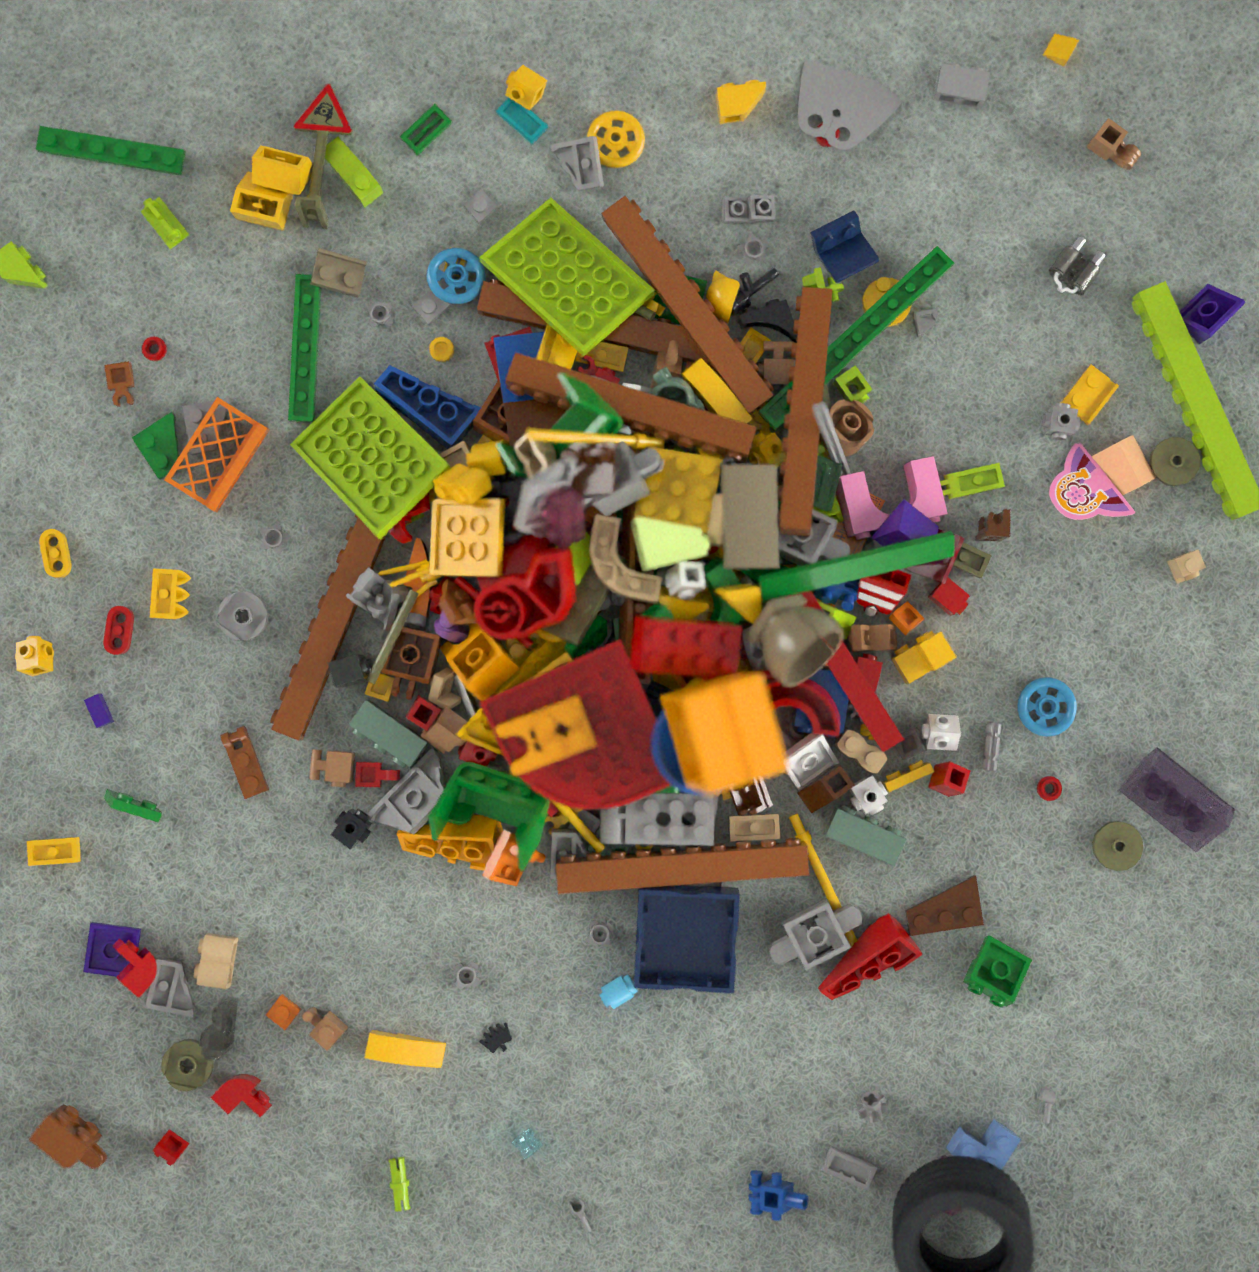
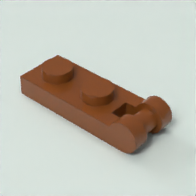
(245, 763)

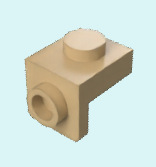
(441, 689)

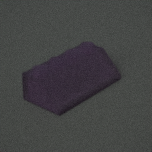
(1177, 800)

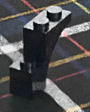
(774, 315)

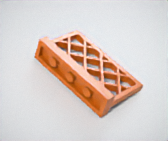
(234, 468)

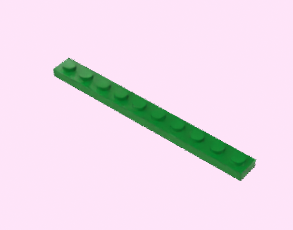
(868, 326)

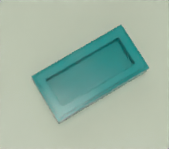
(522, 120)

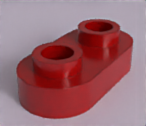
(115, 630)

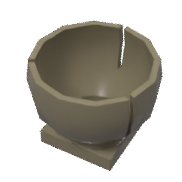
(793, 639)

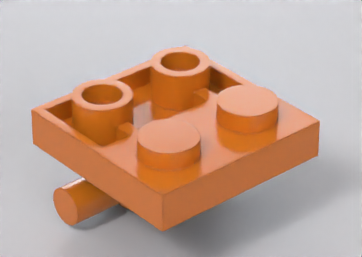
(504, 864)

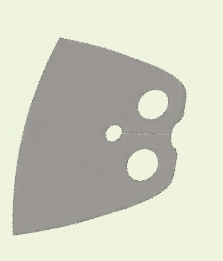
(860, 100)

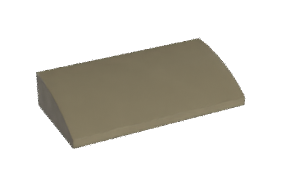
(750, 517)

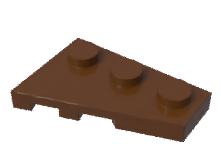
(949, 910)

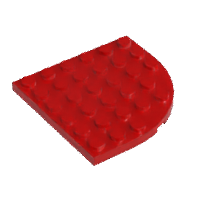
(621, 719)

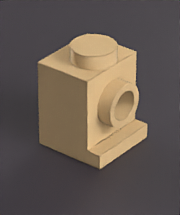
(1186, 566)

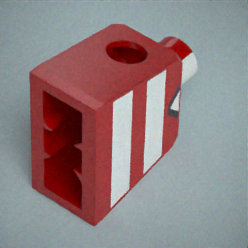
(882, 591)

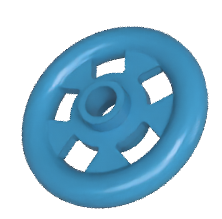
(450, 256)
(1041, 686)

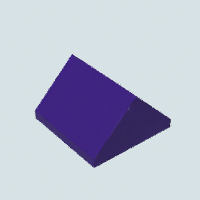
(1209, 312)
(904, 525)

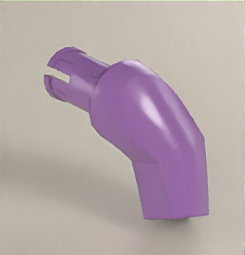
(455, 633)

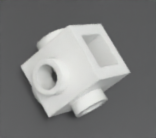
(685, 579)
(942, 732)
(860, 791)

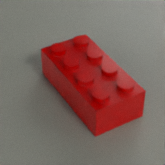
(685, 646)

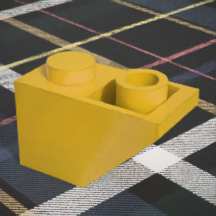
(737, 101)

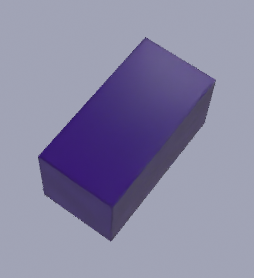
(99, 710)

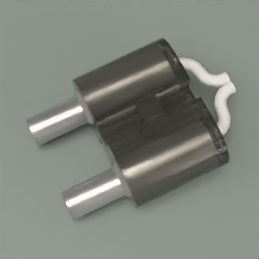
(1074, 269)

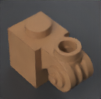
(1109, 144)

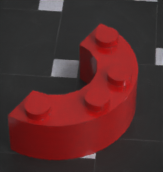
(809, 698)

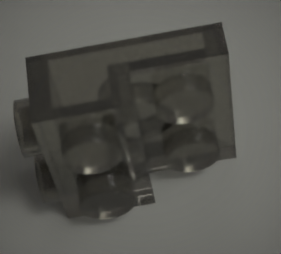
(219, 1036)

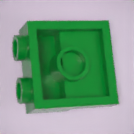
(997, 972)

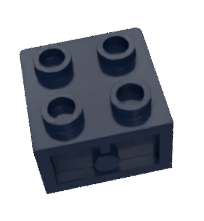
(843, 247)

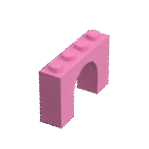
(864, 517)

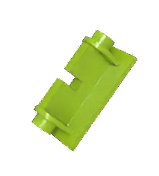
(164, 222)

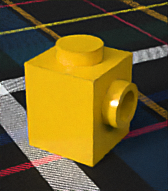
(525, 87)

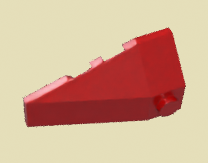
(877, 949)

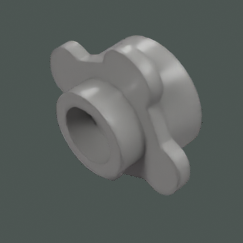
(375, 309)
(602, 940)
(463, 981)

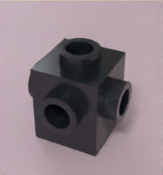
(344, 832)

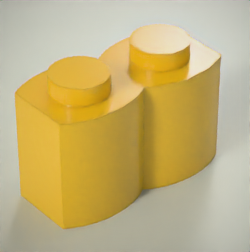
(462, 484)

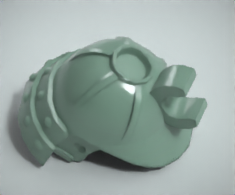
(675, 389)

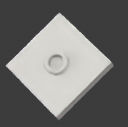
(809, 760)

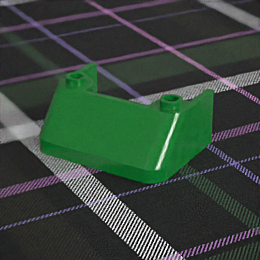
(586, 415)
(496, 796)

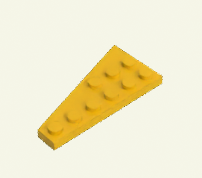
(477, 728)

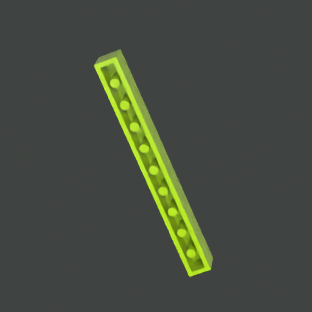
(1197, 400)

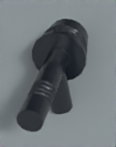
(742, 298)

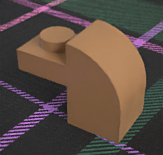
(873, 638)

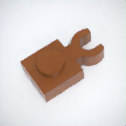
(120, 378)

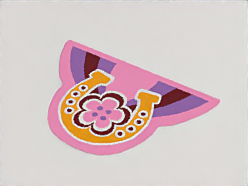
(1085, 489)

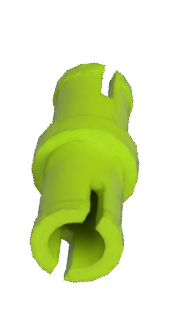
(399, 1184)

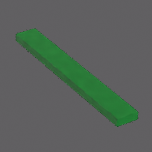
(856, 566)

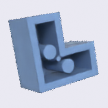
(993, 1147)

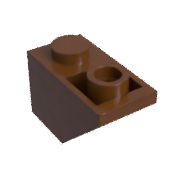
(826, 788)

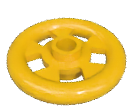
(634, 147)

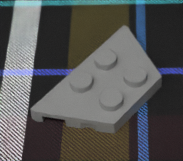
(532, 502)
(413, 797)

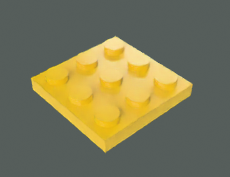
(681, 490)
(467, 538)

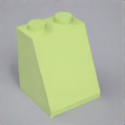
(666, 543)

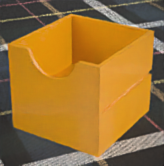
(724, 732)

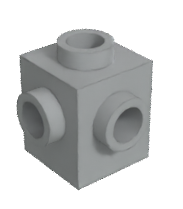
(1053, 424)

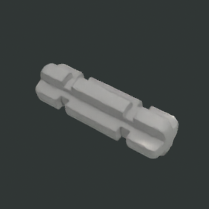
(991, 746)

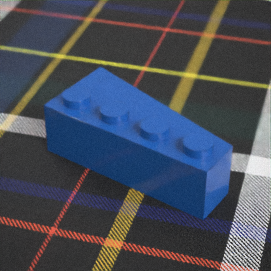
(433, 410)

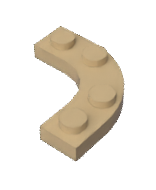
(612, 571)

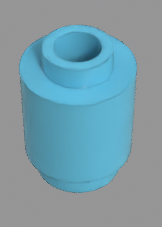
(618, 991)

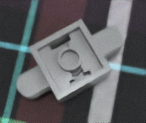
(631, 475)
(813, 548)
(815, 934)

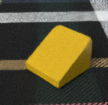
(1060, 48)

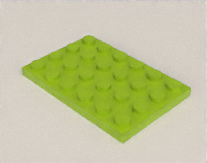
(567, 276)
(370, 457)

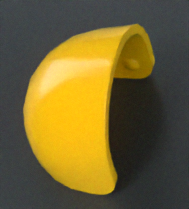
(722, 297)

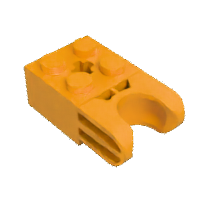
(480, 662)
(541, 735)

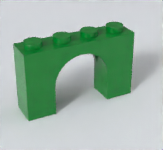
(714, 577)

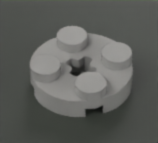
(257, 614)

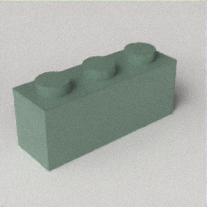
(388, 734)
(865, 835)

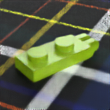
(973, 481)

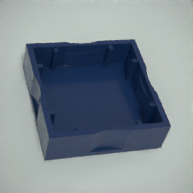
(686, 938)

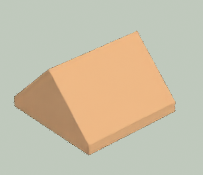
(1125, 465)

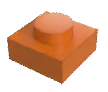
(906, 618)
(283, 1012)

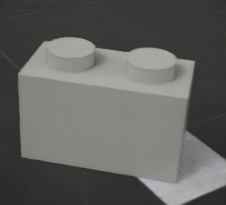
(961, 85)

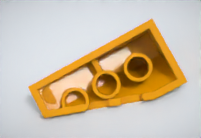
(466, 842)

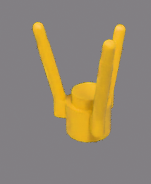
(423, 572)

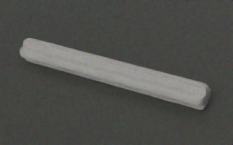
(830, 437)

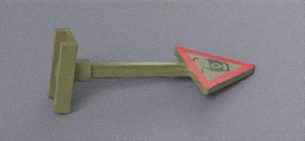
(324, 118)

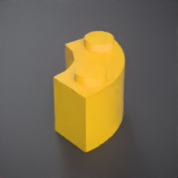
(487, 457)

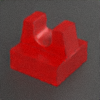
(170, 1147)

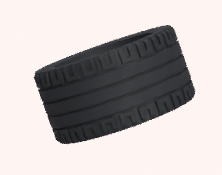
(969, 1185)

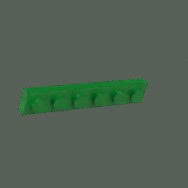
(110, 150)
(304, 350)

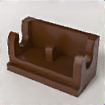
(997, 526)
(750, 797)

